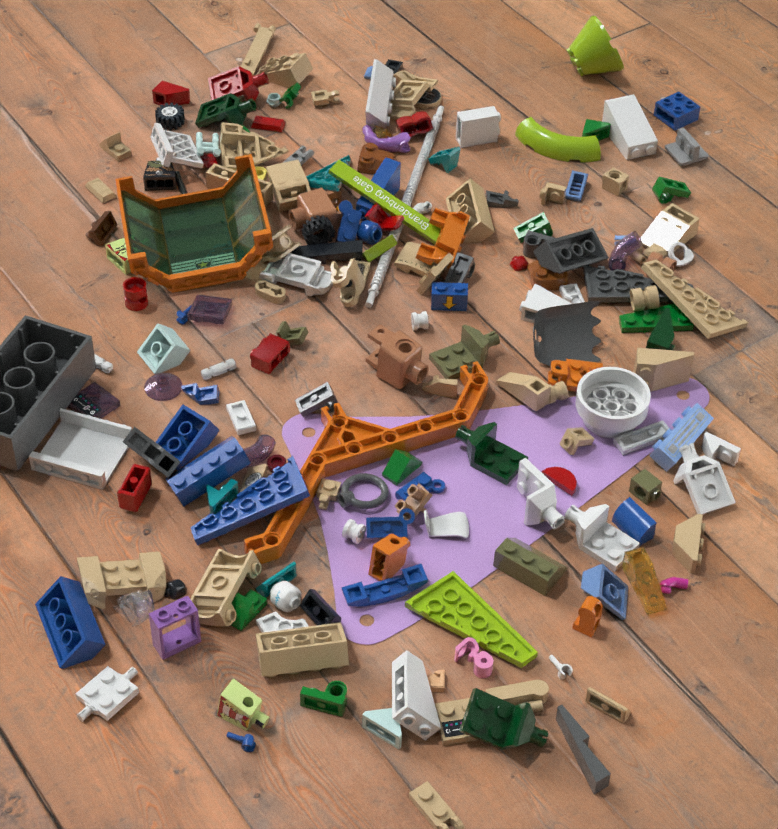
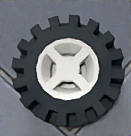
(170, 116)

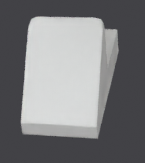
(718, 448)

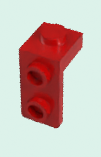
(377, 215)

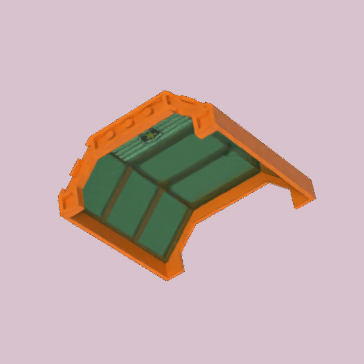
(196, 235)

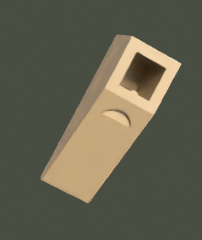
(527, 389)

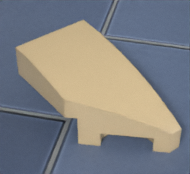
(441, 387)

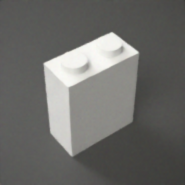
(477, 126)

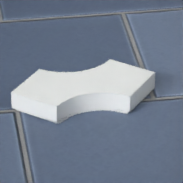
(275, 622)

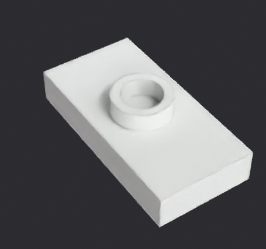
(241, 417)

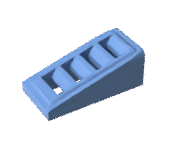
(578, 177)

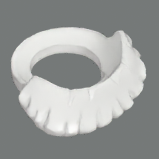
(688, 255)

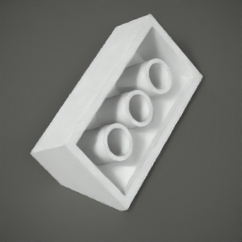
(380, 95)

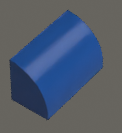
(634, 521)

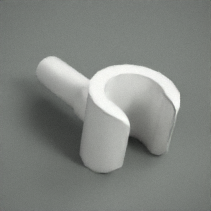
(561, 667)

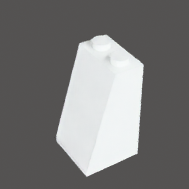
(629, 127)

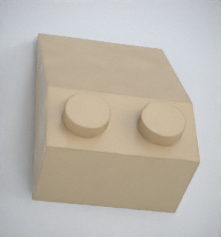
(663, 367)

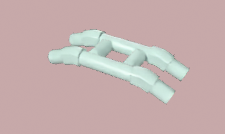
(207, 147)

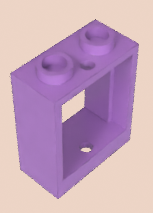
(188, 634)

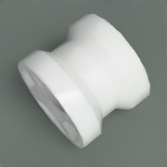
(419, 320)
(354, 531)

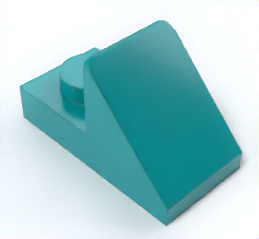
(448, 158)
(217, 498)

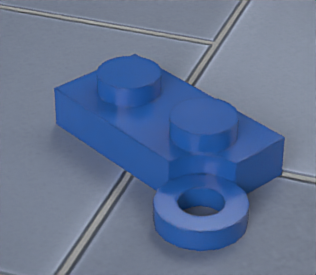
(426, 481)
(383, 526)

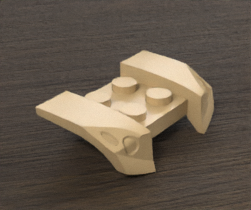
(408, 92)
(122, 577)

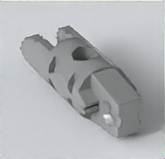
(301, 155)

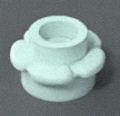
(273, 99)

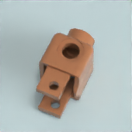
(316, 203)
(397, 357)

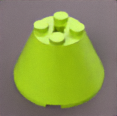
(592, 50)

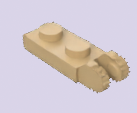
(434, 807)

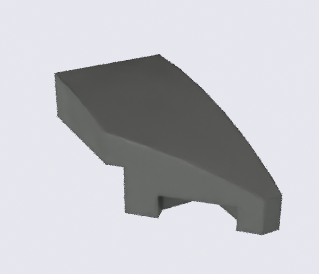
(500, 200)

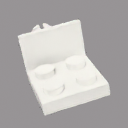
(704, 481)
(540, 496)
(599, 537)

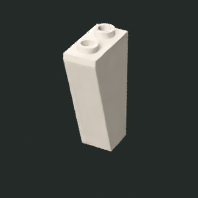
(538, 299)
(412, 696)

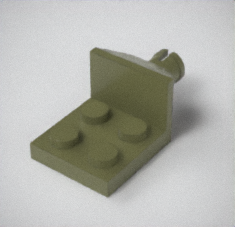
(472, 348)

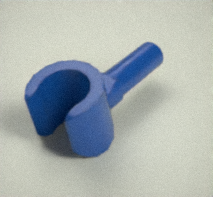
(182, 316)
(247, 741)

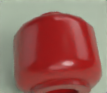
(519, 263)

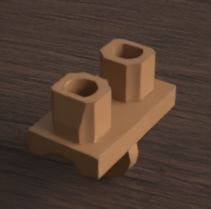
(415, 501)

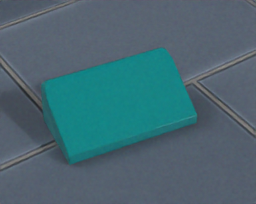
(285, 574)

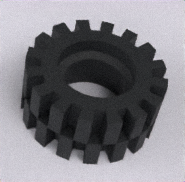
(315, 225)

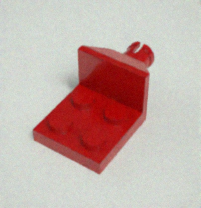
(237, 82)

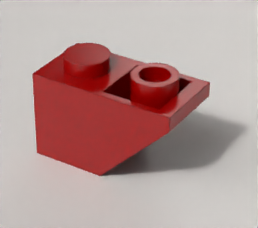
(170, 93)

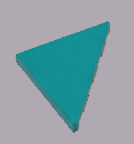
(323, 179)

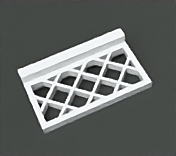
(174, 147)

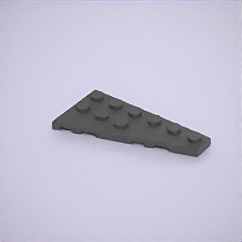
(615, 285)

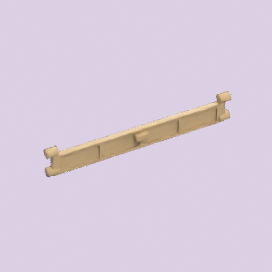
(257, 48)

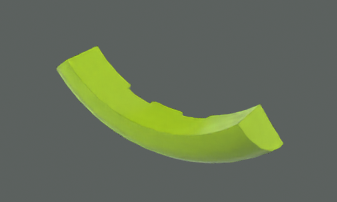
(556, 145)

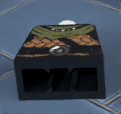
(159, 177)

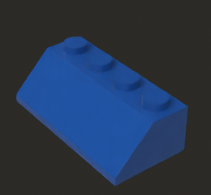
(208, 469)
(69, 623)

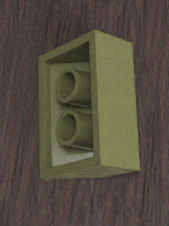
(528, 565)

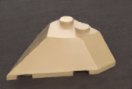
(238, 142)

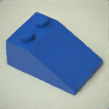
(187, 435)

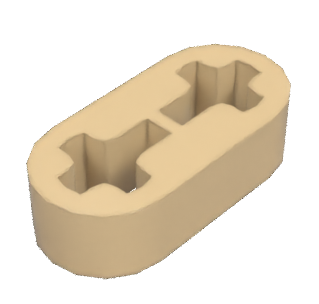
(270, 292)

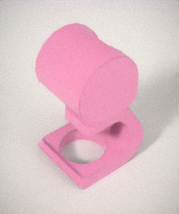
(482, 662)

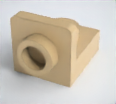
(553, 193)
(574, 438)

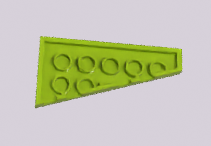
(465, 613)

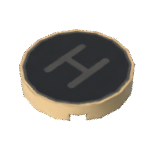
(429, 99)

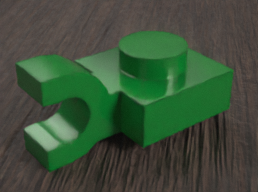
(290, 94)

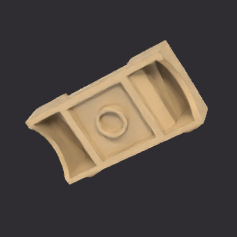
(220, 586)

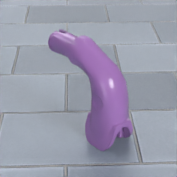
(390, 144)

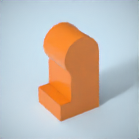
(589, 616)

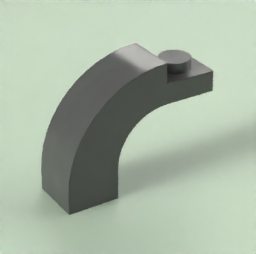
(151, 452)

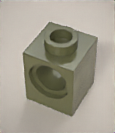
(645, 486)

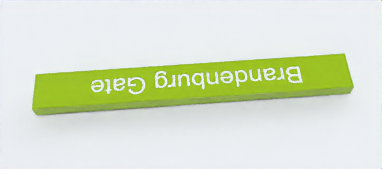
(385, 200)

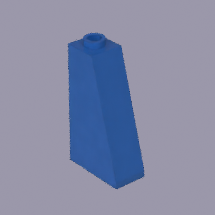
(387, 178)

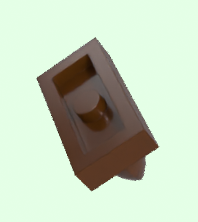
(102, 228)

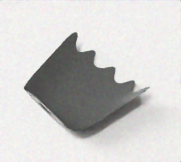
(566, 333)

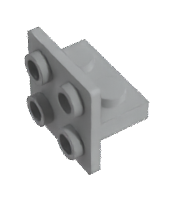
(686, 149)

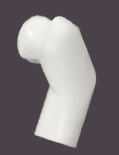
(423, 208)

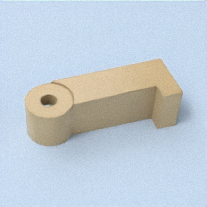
(521, 692)

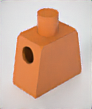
(388, 556)

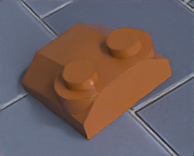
(371, 158)
(546, 278)

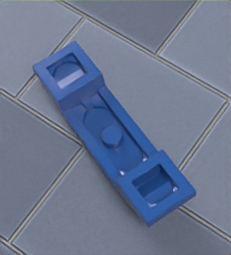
(387, 589)

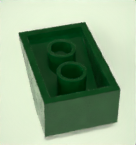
(663, 333)

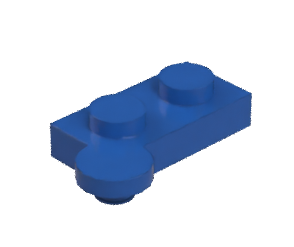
(349, 222)

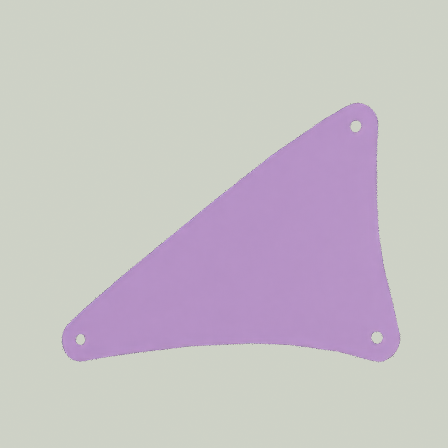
(491, 507)

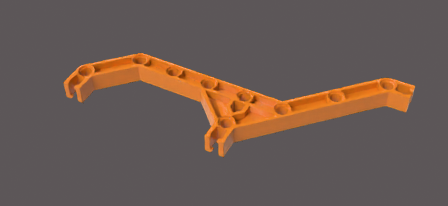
(355, 443)

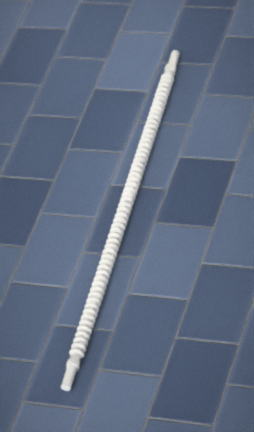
(407, 199)

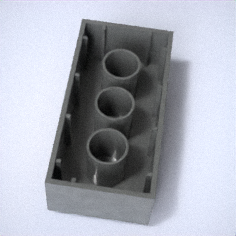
(39, 375)

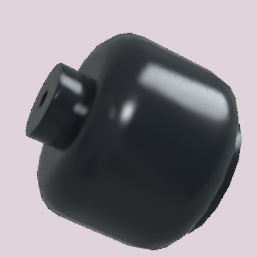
(175, 589)

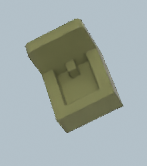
(294, 335)

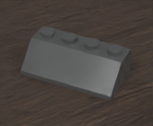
(571, 251)

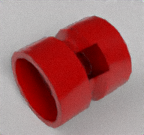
(135, 294)

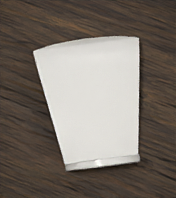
(447, 525)

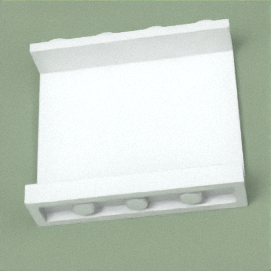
(82, 449)

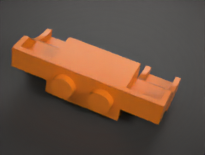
(450, 236)

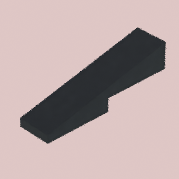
(334, 251)

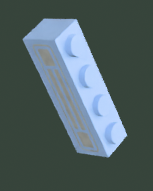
(685, 431)

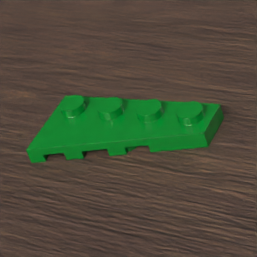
(646, 320)

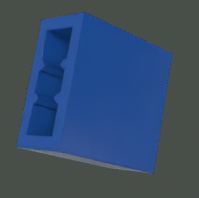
(677, 111)

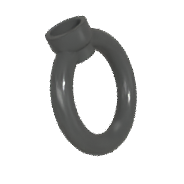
(347, 497)

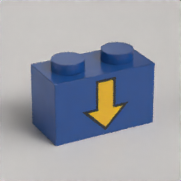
(449, 296)

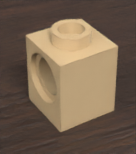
(615, 181)

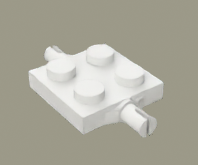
(107, 693)

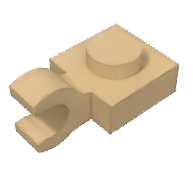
(323, 97)
(327, 491)

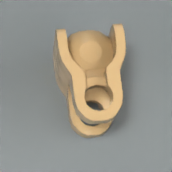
(281, 246)
(349, 281)

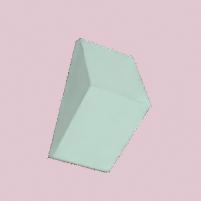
(383, 726)

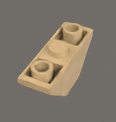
(688, 542)

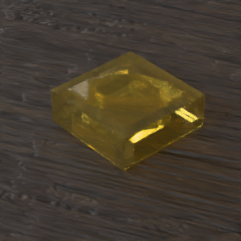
(381, 132)

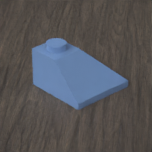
(606, 587)

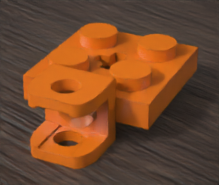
(570, 372)

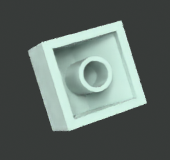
(163, 349)

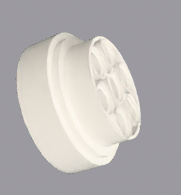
(612, 401)

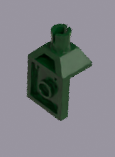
(226, 107)
(489, 454)
(500, 722)

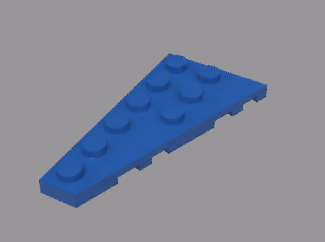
(254, 502)

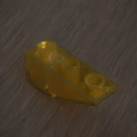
(644, 580)

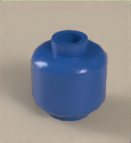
(369, 232)

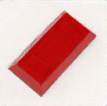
(268, 124)

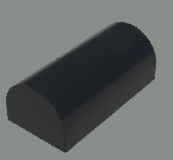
(319, 609)

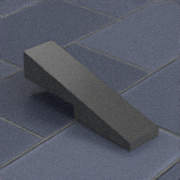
(577, 739)

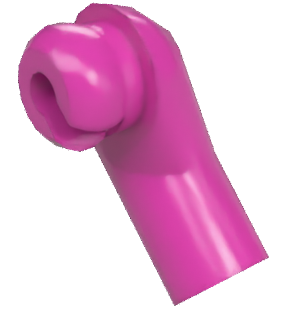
(673, 582)

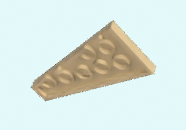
(694, 303)

